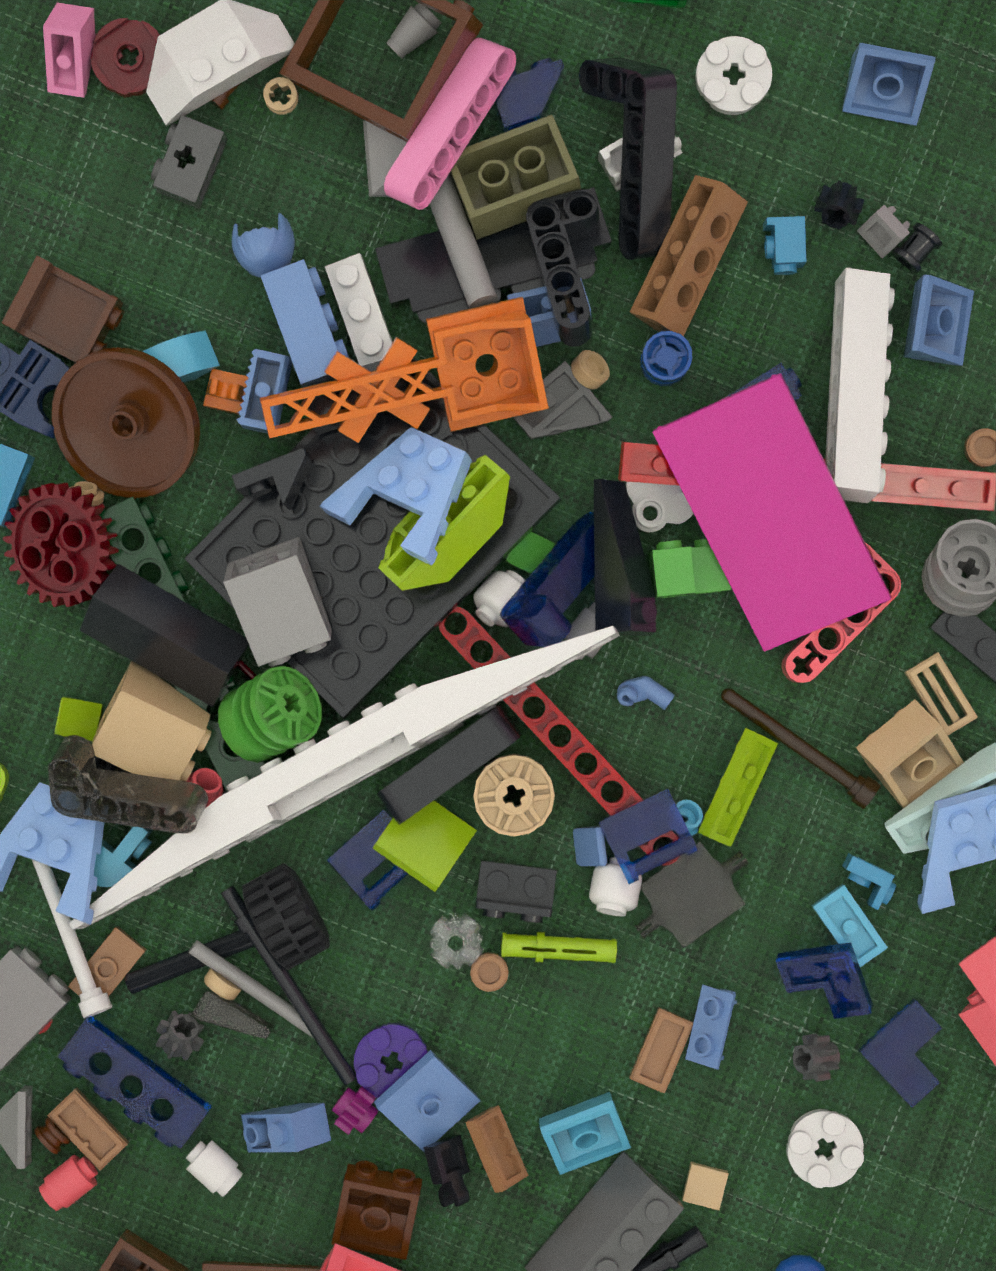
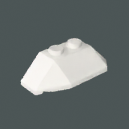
(213, 55)

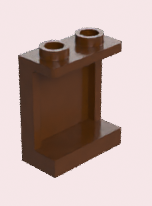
(62, 312)

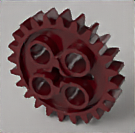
(60, 544)

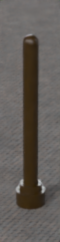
(859, 788)

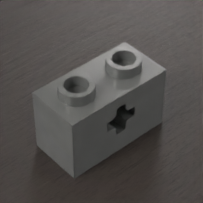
(192, 182)

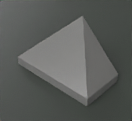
(381, 153)
(17, 1127)

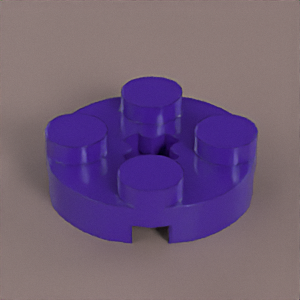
(379, 1043)

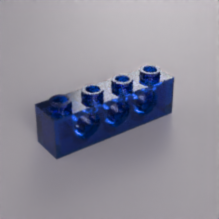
(157, 1083)

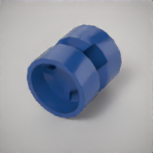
(666, 358)

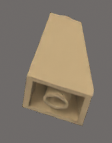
(151, 727)

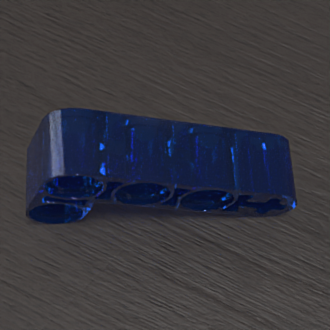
(539, 603)

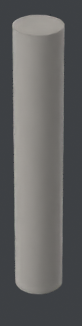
(462, 246)

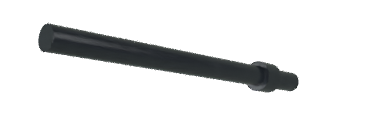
(290, 988)

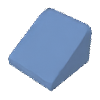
(590, 846)

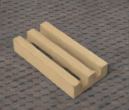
(923, 667)

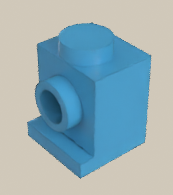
(786, 243)

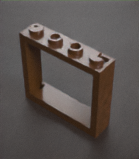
(314, 31)

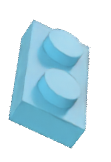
(849, 924)

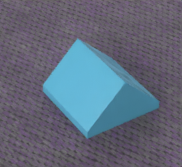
(584, 1133)

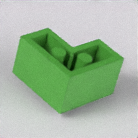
(685, 570)

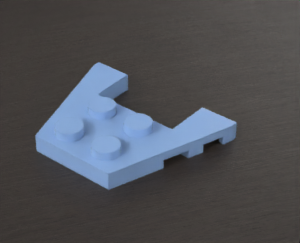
(413, 474)
(959, 837)
(58, 842)

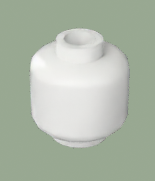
(495, 594)
(611, 890)

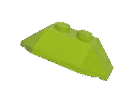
(471, 524)

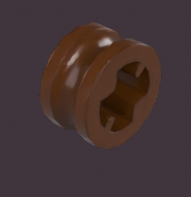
(51, 1136)

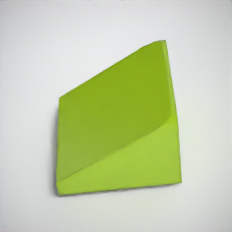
(78, 718)

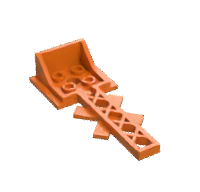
(470, 397)

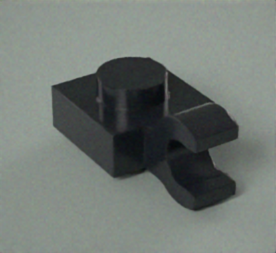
(446, 1166)

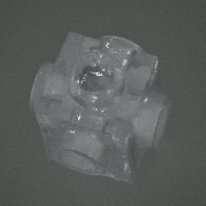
(459, 926)

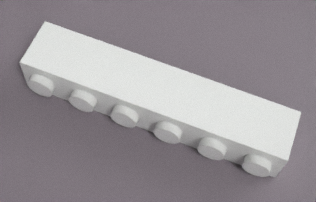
(858, 383)

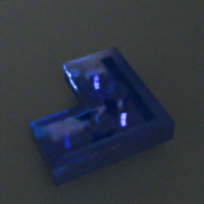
(828, 968)
(893, 1052)

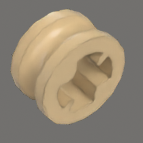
(284, 85)

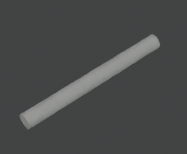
(247, 984)

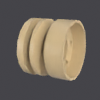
(492, 786)

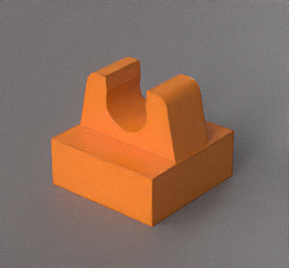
(225, 391)

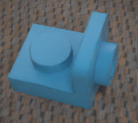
(865, 873)

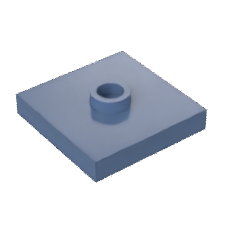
(427, 1101)

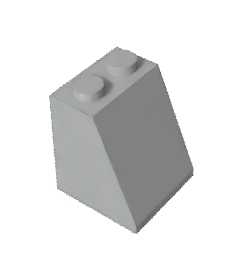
(278, 603)
(26, 1001)

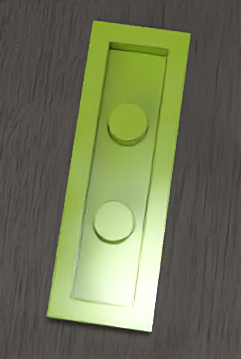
(737, 787)

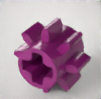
(354, 1110)

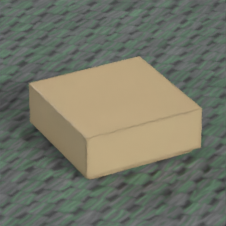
(705, 1186)

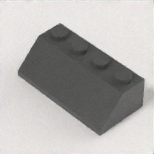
(611, 1223)

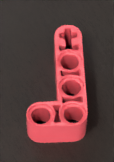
(844, 630)

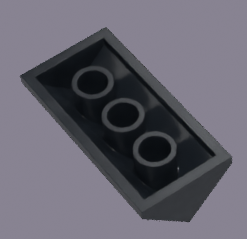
(164, 634)

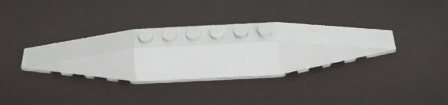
(340, 762)

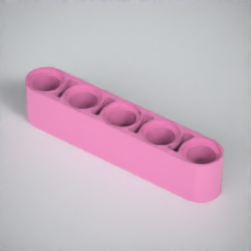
(450, 123)

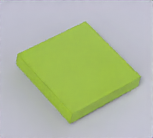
(426, 843)

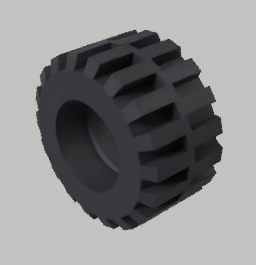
(285, 916)

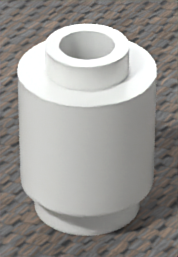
(213, 1167)

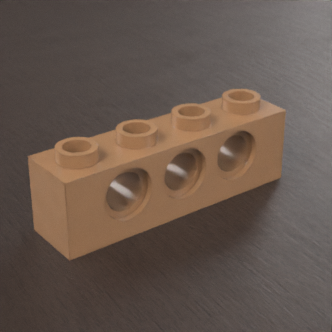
(689, 255)

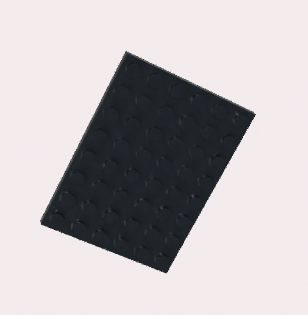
(369, 614)

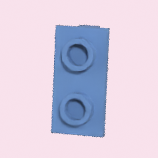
(710, 1026)

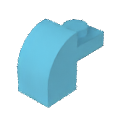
(186, 355)
(116, 863)

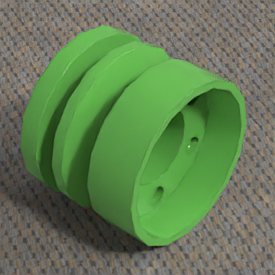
(269, 714)

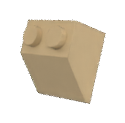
(910, 753)

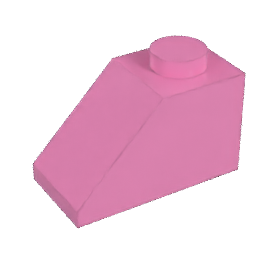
(68, 49)

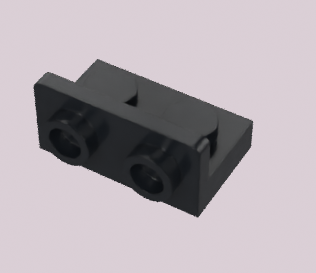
(515, 890)

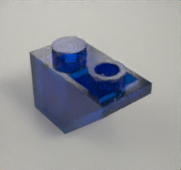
(528, 94)

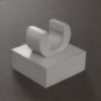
(884, 230)

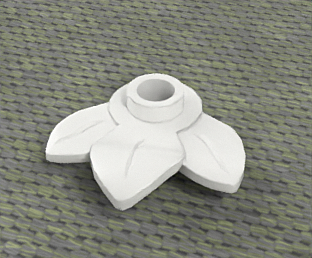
(666, 499)

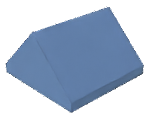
(887, 83)
(938, 321)

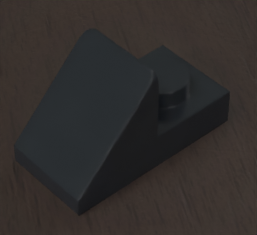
(285, 472)

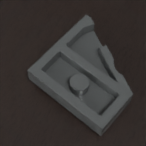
(569, 407)

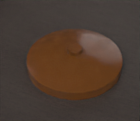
(125, 422)

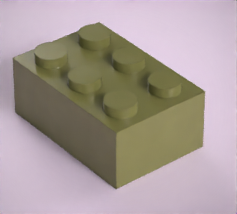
(510, 173)

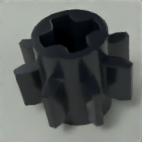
(839, 205)

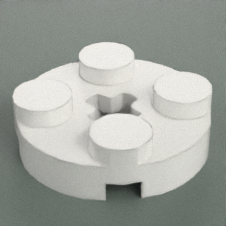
(749, 59)
(845, 1157)

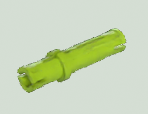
(561, 948)

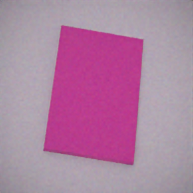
(772, 513)

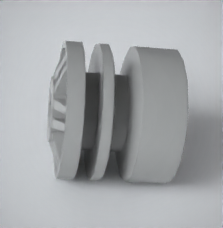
(966, 548)

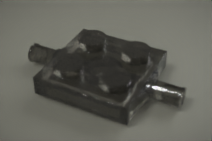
(692, 895)

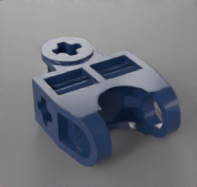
(25, 383)

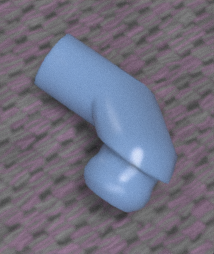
(641, 689)

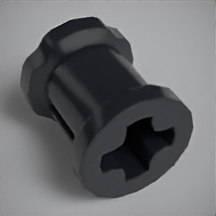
(917, 248)

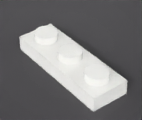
(360, 309)

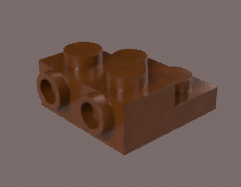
(377, 1210)

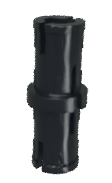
(673, 1252)

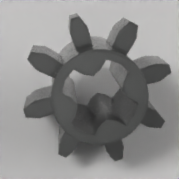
(179, 1035)
(816, 1057)

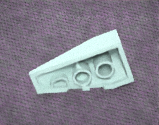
(912, 824)

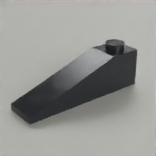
(622, 576)

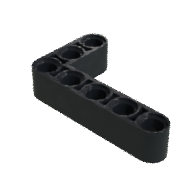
(647, 147)

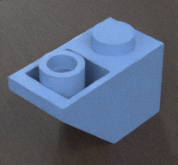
(286, 1128)

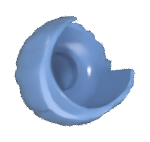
(264, 248)

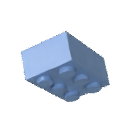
(304, 320)

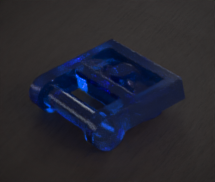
(641, 824)
(358, 859)

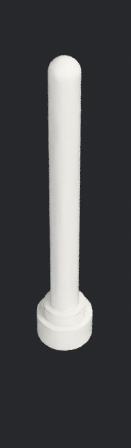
(92, 998)

